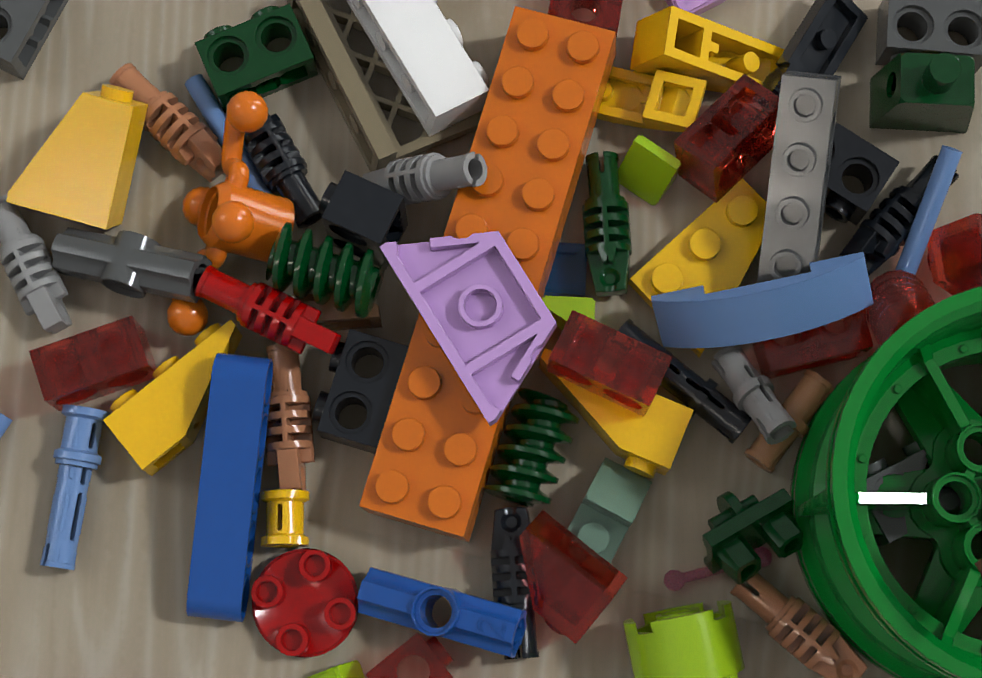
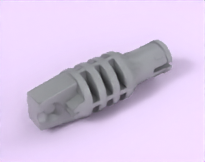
(430, 175)
(31, 270)

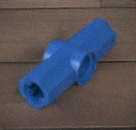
(472, 618)

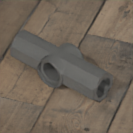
(129, 263)

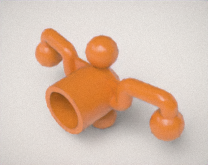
(230, 213)

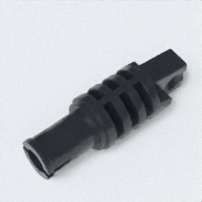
(283, 168)
(891, 223)
(509, 571)

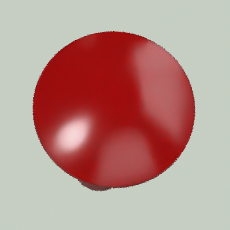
(305, 602)

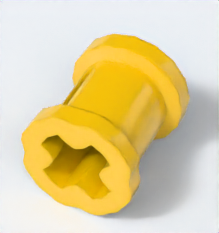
(285, 518)

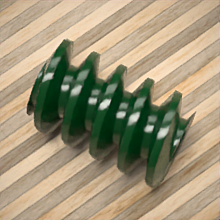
(324, 271)
(532, 449)

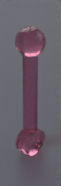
(675, 580)

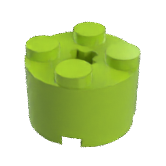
(685, 643)

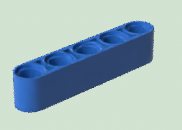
(229, 487)

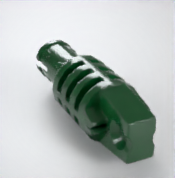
(606, 227)

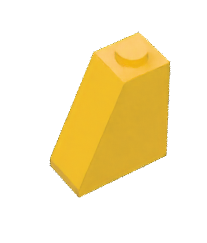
(86, 160)

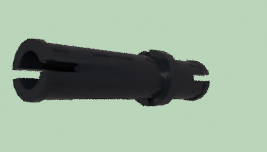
(695, 391)

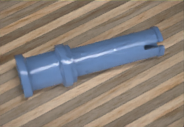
(76, 461)

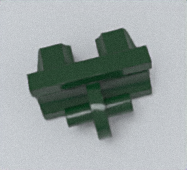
(745, 527)

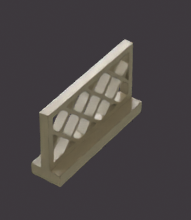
(352, 90)

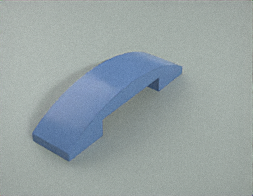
(764, 309)

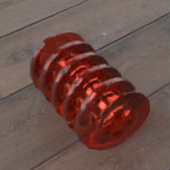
(896, 300)

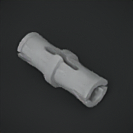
(753, 394)

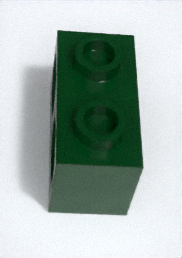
(262, 69)

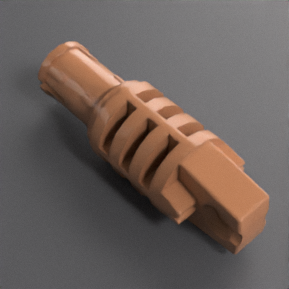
(173, 124)
(289, 420)
(801, 630)

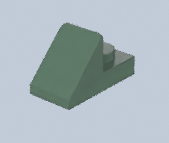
(609, 508)

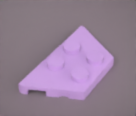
(477, 311)

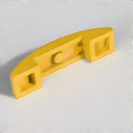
(651, 101)

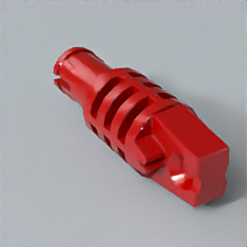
(268, 312)

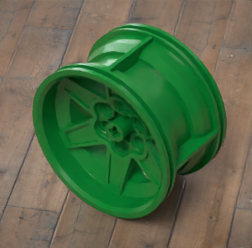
(833, 506)

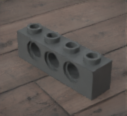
(798, 174)

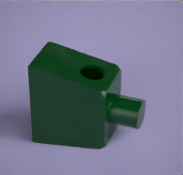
(929, 93)

